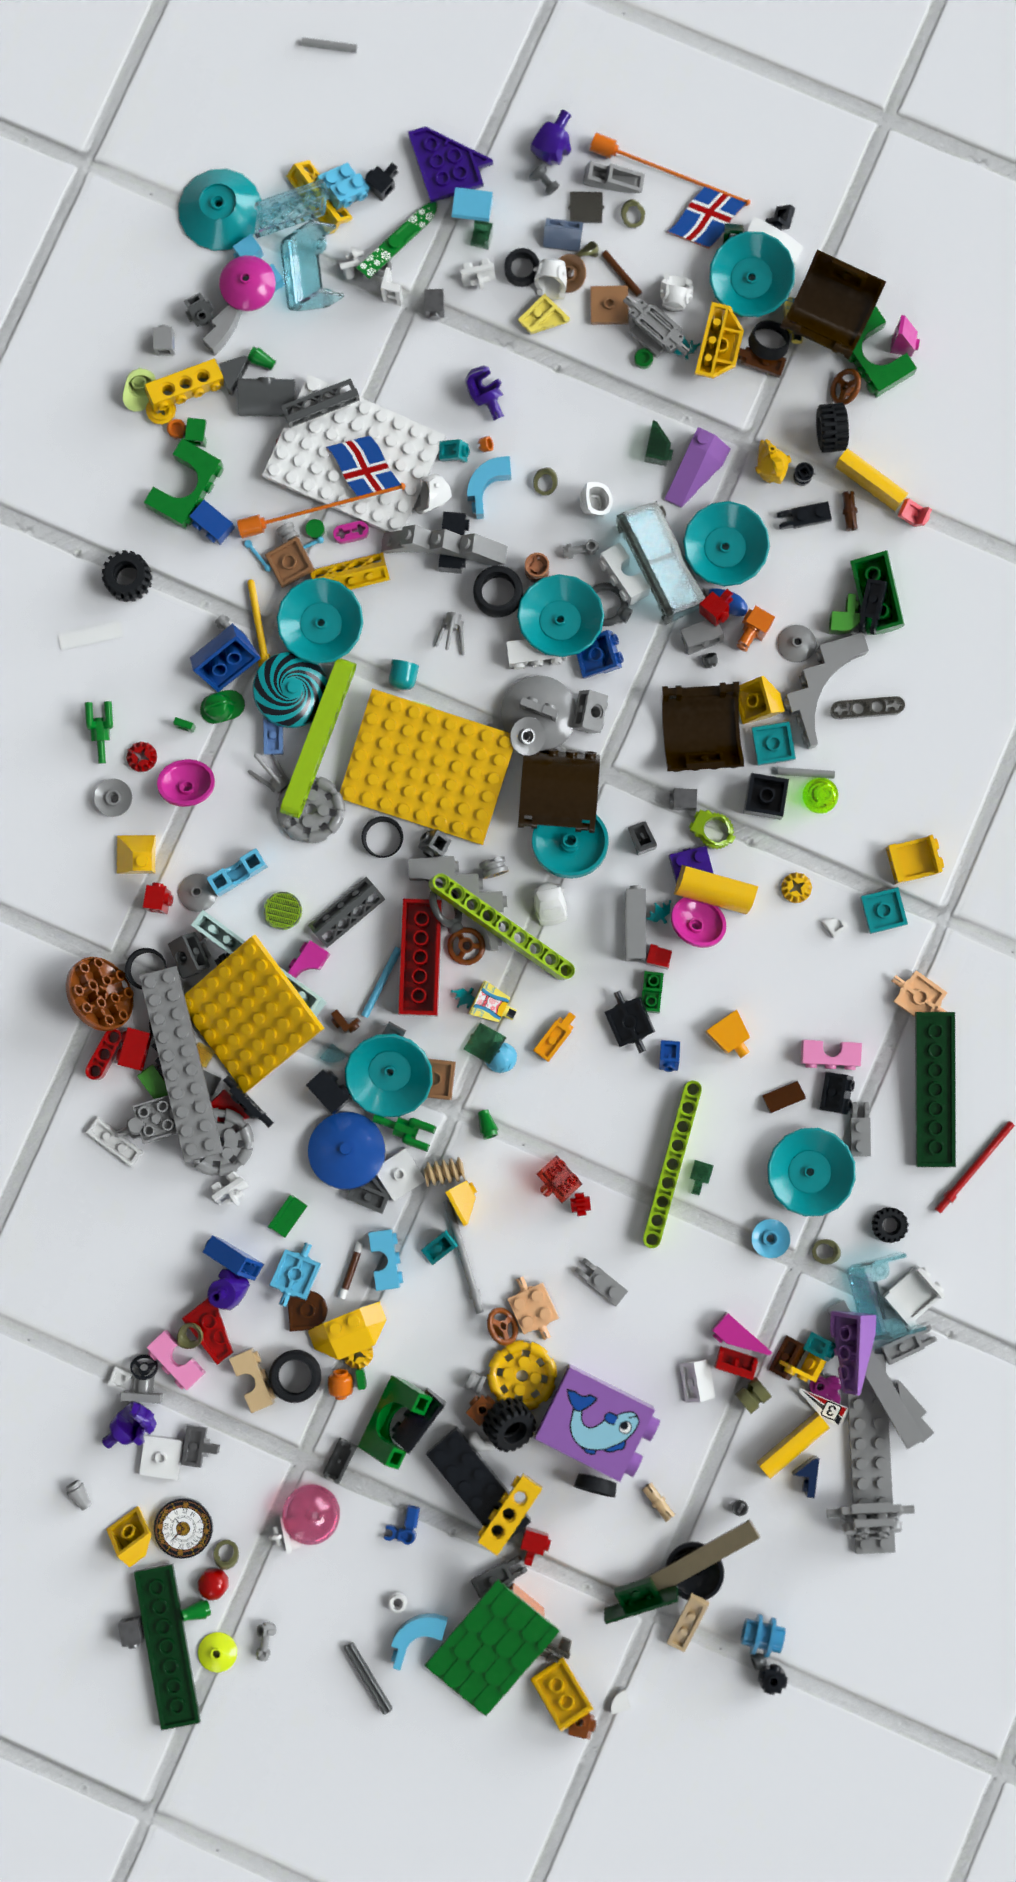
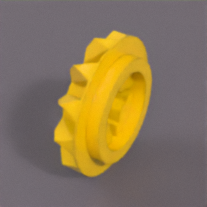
(159, 418)
(794, 896)
(360, 1362)

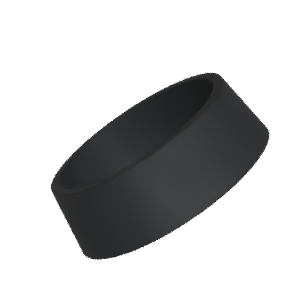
(765, 352)
(376, 820)
(132, 957)
(595, 1485)

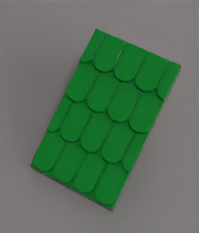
(493, 1646)

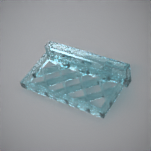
(287, 202)

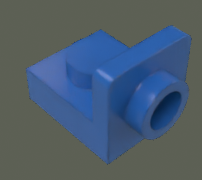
(669, 1055)

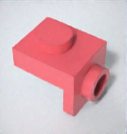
(914, 513)

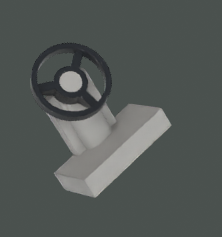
(143, 1382)

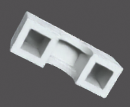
(631, 587)

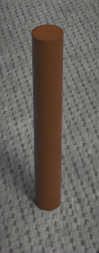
(621, 273)

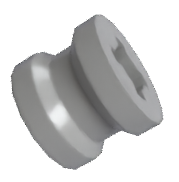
(287, 532)
(475, 1382)

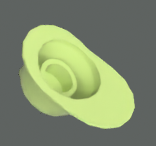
(134, 390)

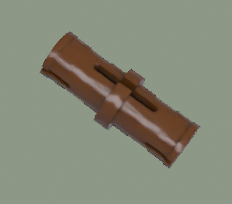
(850, 511)

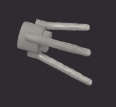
(452, 623)
(278, 782)

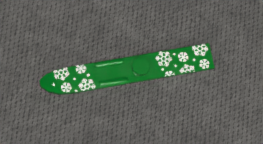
(398, 240)

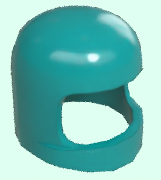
(403, 674)

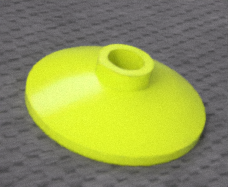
(217, 1642)

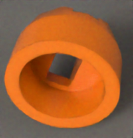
(486, 444)

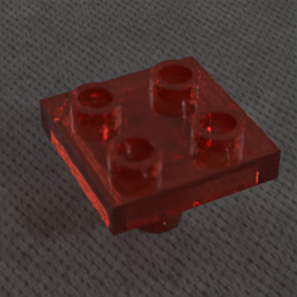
(558, 1179)

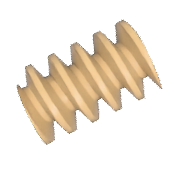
(444, 1171)

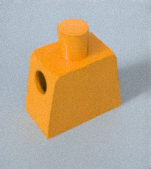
(730, 1034)

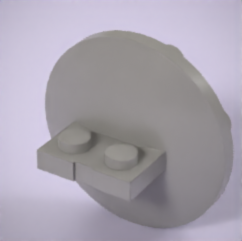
(545, 701)

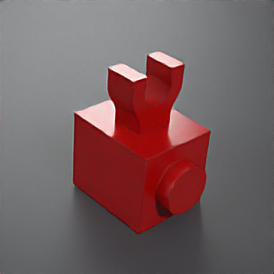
(716, 608)
(534, 1543)

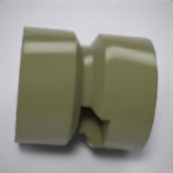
(753, 1395)

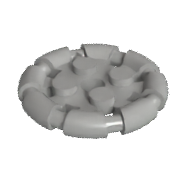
(317, 819)
(230, 1144)

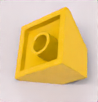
(759, 700)
(136, 854)
(463, 1199)
(130, 1537)

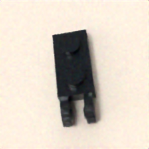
(806, 515)
(872, 604)

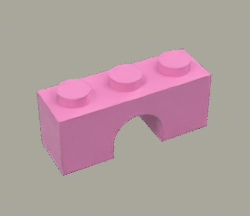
(848, 1056)
(162, 1349)

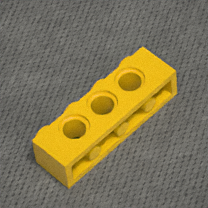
(189, 376)
(496, 1542)

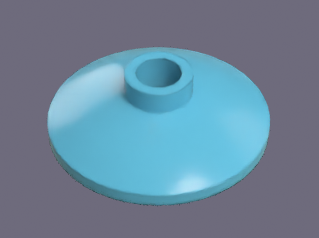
(778, 1245)

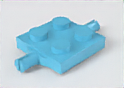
(295, 1274)

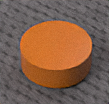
(176, 428)

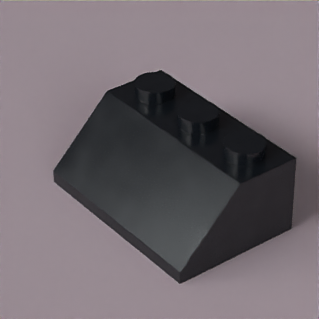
(415, 1425)

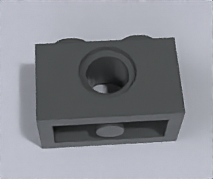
(189, 955)

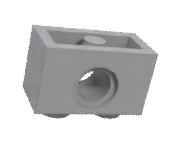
(583, 718)

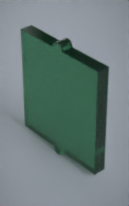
(485, 1043)

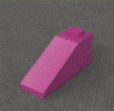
(904, 338)
(734, 1334)

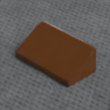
(784, 1097)
(789, 1352)

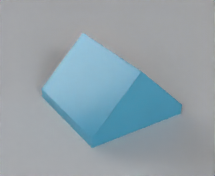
(472, 204)

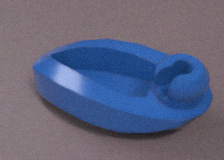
(737, 607)

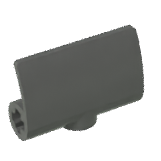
(264, 396)

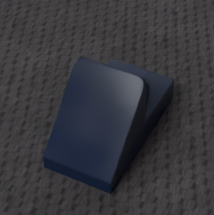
(810, 1470)

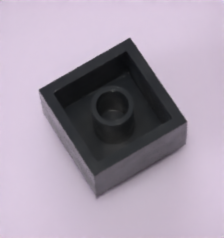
(766, 796)
(329, 1091)

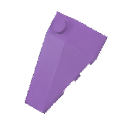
(700, 462)
(854, 1341)

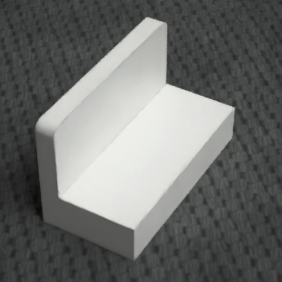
(391, 292)
(697, 1381)

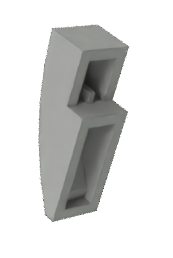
(613, 178)
(224, 326)
(914, 1409)

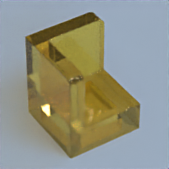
(206, 1054)

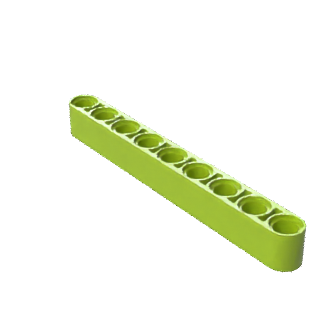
(318, 738)
(510, 927)
(665, 1171)

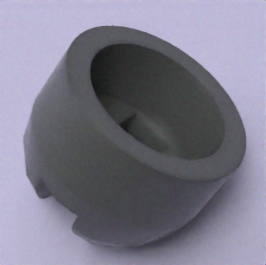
(710, 660)
(736, 1506)
(758, 1661)

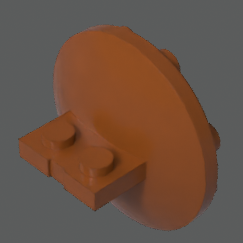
(98, 994)

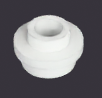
(397, 1609)

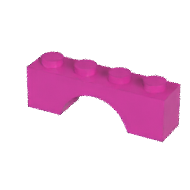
(311, 957)

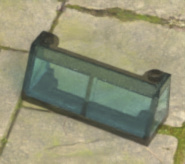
(661, 561)

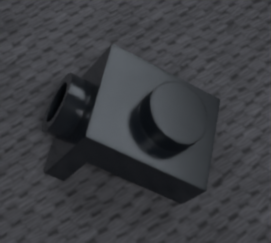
(782, 217)

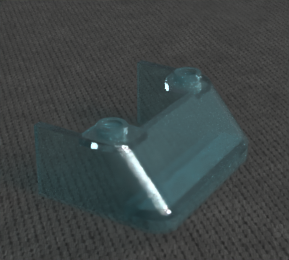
(302, 267)
(867, 1298)

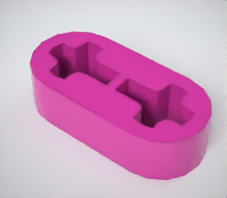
(351, 537)

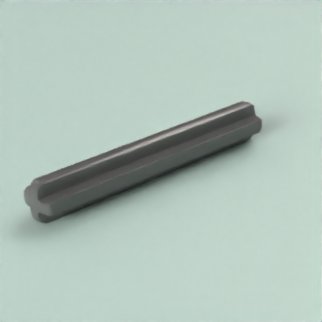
(368, 1678)

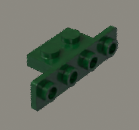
(639, 1598)

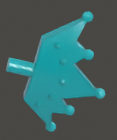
(691, 346)
(660, 913)
(465, 997)

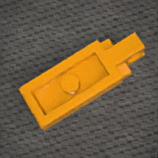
(555, 1037)

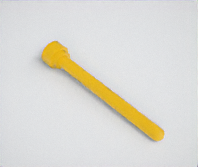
(258, 622)

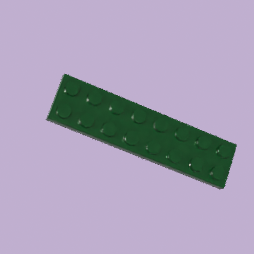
(935, 1089)
(167, 1647)

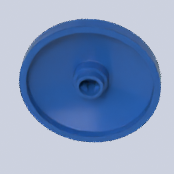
(346, 1150)

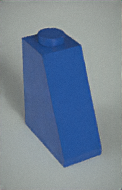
(233, 1258)

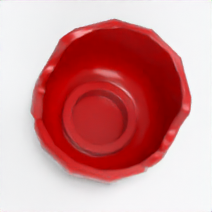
(213, 1584)

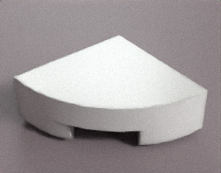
(835, 926)
(119, 1377)
(620, 1702)

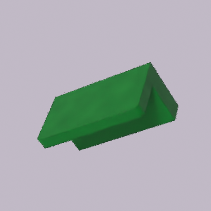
(287, 1216)

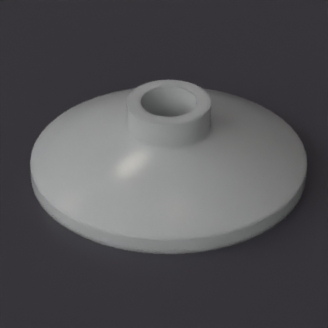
(794, 652)
(535, 736)
(104, 793)
(197, 902)

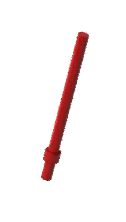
(950, 1195)

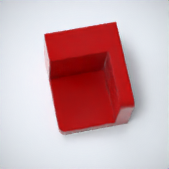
(658, 956)

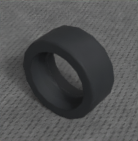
(520, 253)

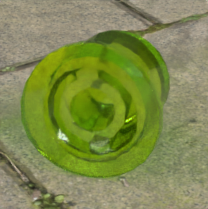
(820, 795)

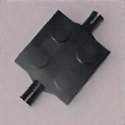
(629, 1021)
(242, 1098)

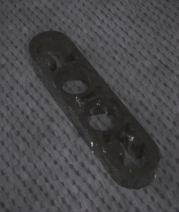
(867, 707)

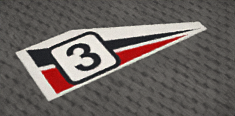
(827, 1409)

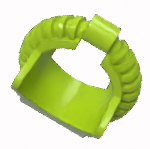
(702, 818)

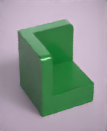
(196, 431)

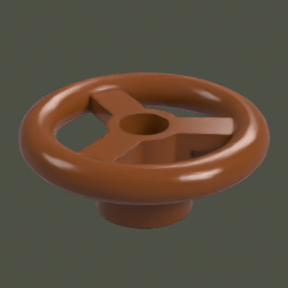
(848, 389)
(459, 959)
(499, 1328)

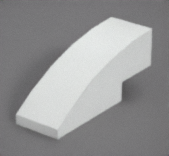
(793, 246)

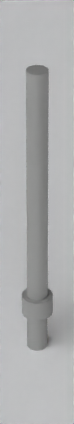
(474, 1293)

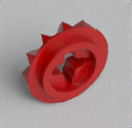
(143, 765)

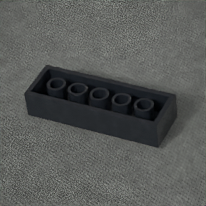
(471, 1478)

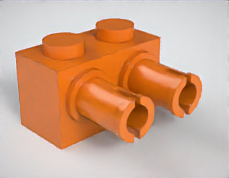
(756, 625)

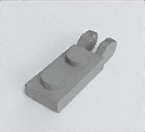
(860, 1131)
(603, 1283)
(906, 1346)

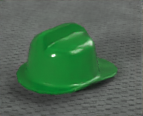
(222, 706)

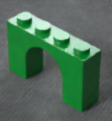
(880, 377)
(179, 509)
(377, 1438)

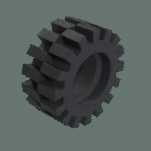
(901, 1225)

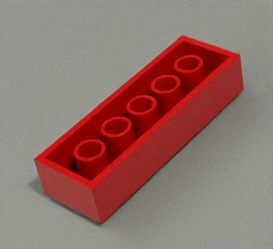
(419, 959)

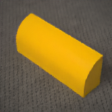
(871, 479)
(715, 890)
(793, 1445)

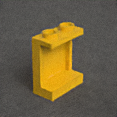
(914, 859)

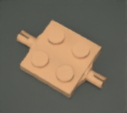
(919, 994)
(533, 1308)

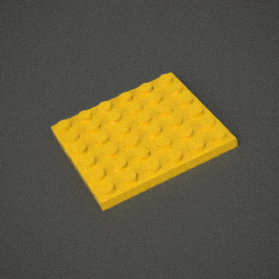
(251, 1014)

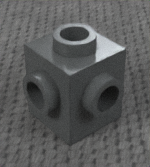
(198, 310)
(434, 843)

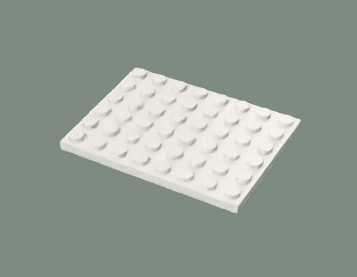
(310, 469)

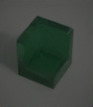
(482, 234)

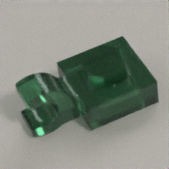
(701, 1174)

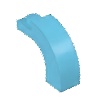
(491, 471)
(419, 1626)

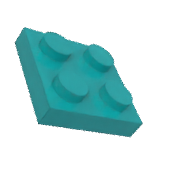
(773, 743)
(884, 910)

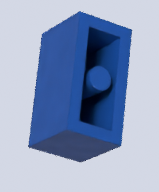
(211, 522)

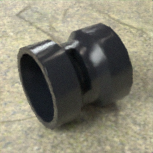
(800, 476)

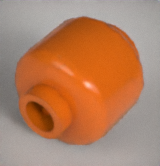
(340, 1384)

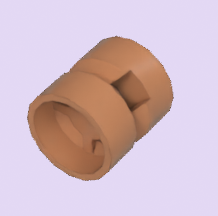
(536, 567)

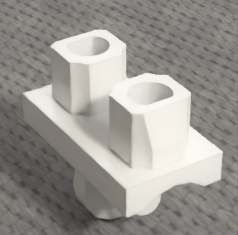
(348, 267)
(478, 274)
(231, 1192)
(290, 1543)

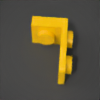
(810, 1369)

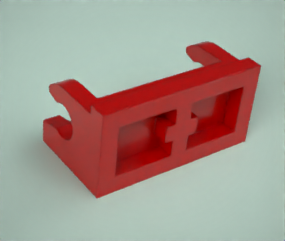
(736, 1363)

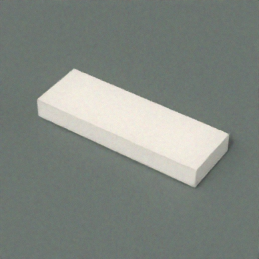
(119, 1146)

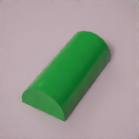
(879, 568)

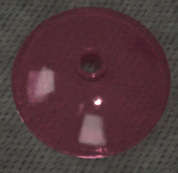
(298, 1514)

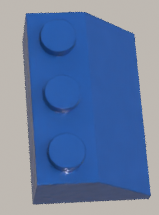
(224, 658)

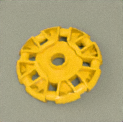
(518, 1363)

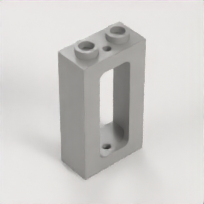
(635, 923)

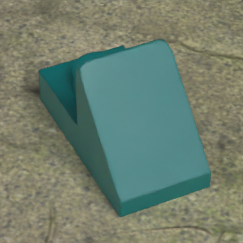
(439, 1247)

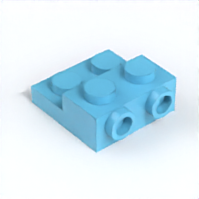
(344, 186)

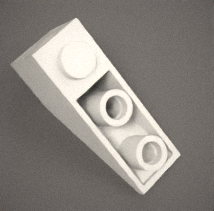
(523, 654)

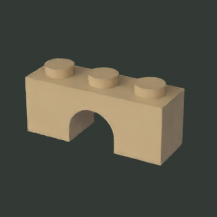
(248, 1363)

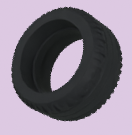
(498, 572)
(275, 1383)

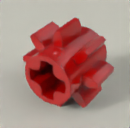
(580, 1204)

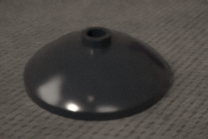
(702, 1584)

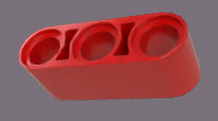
(97, 1060)

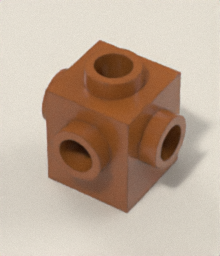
(474, 1412)
(585, 1730)

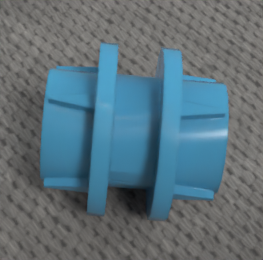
(763, 1635)

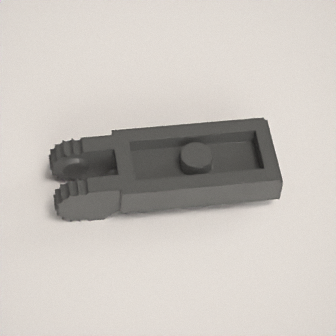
(501, 1572)

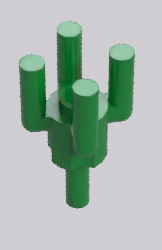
(99, 727)
(407, 1130)

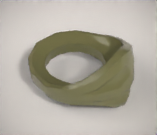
(624, 210)
(590, 249)
(539, 474)
(830, 1260)
(182, 1339)
(232, 1561)

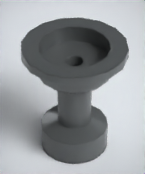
(540, 174)

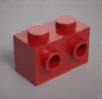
(157, 898)
(134, 1049)

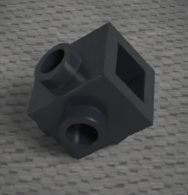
(769, 1672)

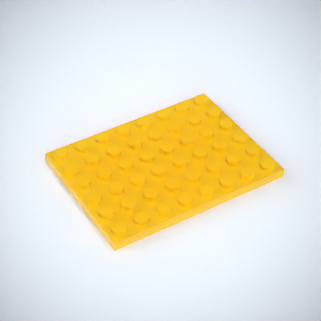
(427, 766)

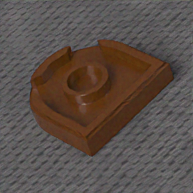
(306, 1313)

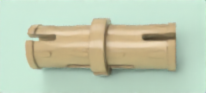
(658, 1502)

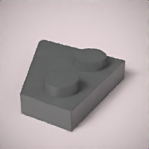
(370, 1196)

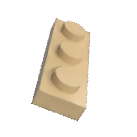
(688, 1622)

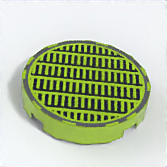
(283, 910)

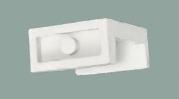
(913, 1295)

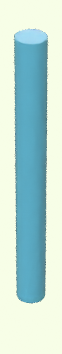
(381, 982)

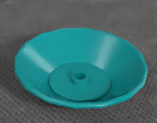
(221, 225)
(757, 256)
(729, 525)
(566, 599)
(317, 601)
(384, 1092)
(831, 1177)

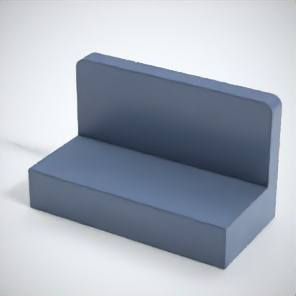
(562, 234)

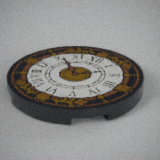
(183, 1528)

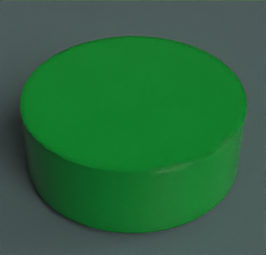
(643, 358)
(315, 528)

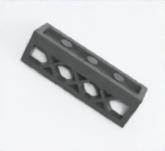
(321, 407)
(344, 910)

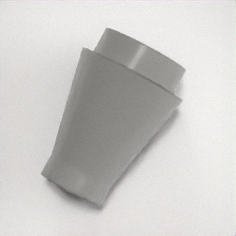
(78, 1494)

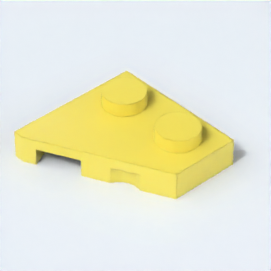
(543, 316)

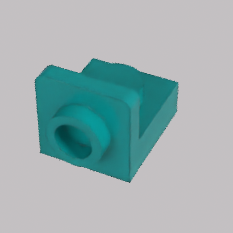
(453, 450)
(820, 1347)

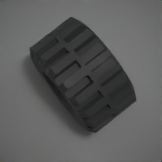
(832, 427)
(123, 561)
(509, 1424)

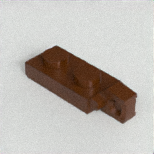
(771, 367)

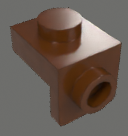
(339, 1021)

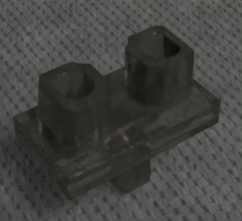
(561, 1649)

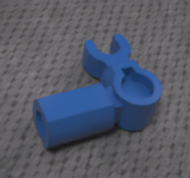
(408, 1534)

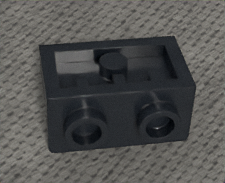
(837, 1093)

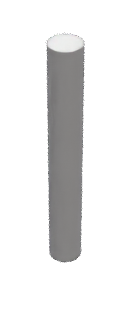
(329, 44)
(805, 772)

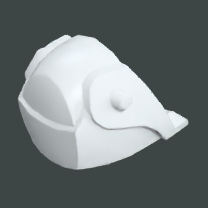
(551, 278)
(676, 292)
(433, 493)
(595, 499)
(550, 904)

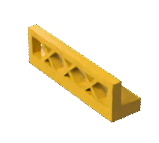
(299, 176)
(353, 578)

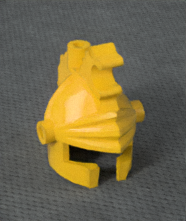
(771, 462)

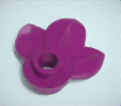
(829, 1388)

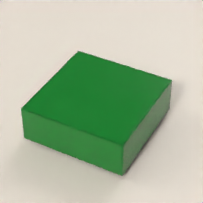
(184, 725)
(361, 1378)

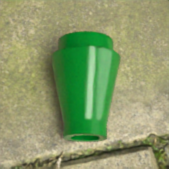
(260, 358)
(487, 1125)
(196, 1611)

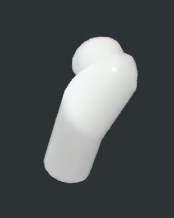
(478, 1444)

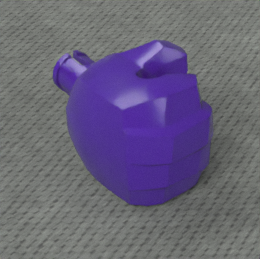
(552, 140)
(484, 394)
(228, 1290)
(130, 1425)

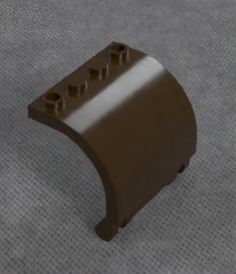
(833, 304)
(701, 727)
(559, 789)

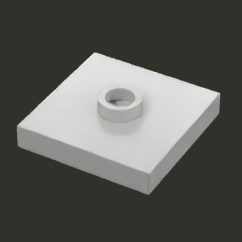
(400, 1174)
(161, 1457)

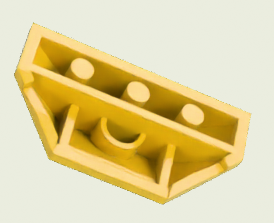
(720, 342)
(349, 1332)

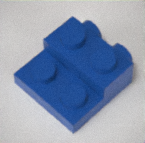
(601, 656)

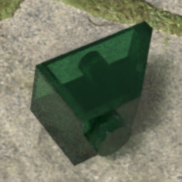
(658, 446)

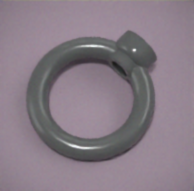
(623, 613)
(452, 925)

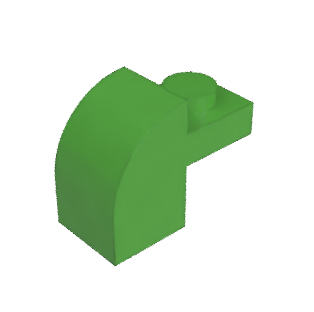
(845, 622)

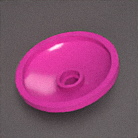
(248, 294)
(186, 782)
(705, 918)

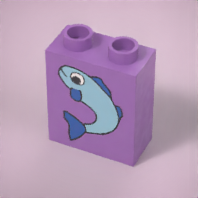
(597, 1424)

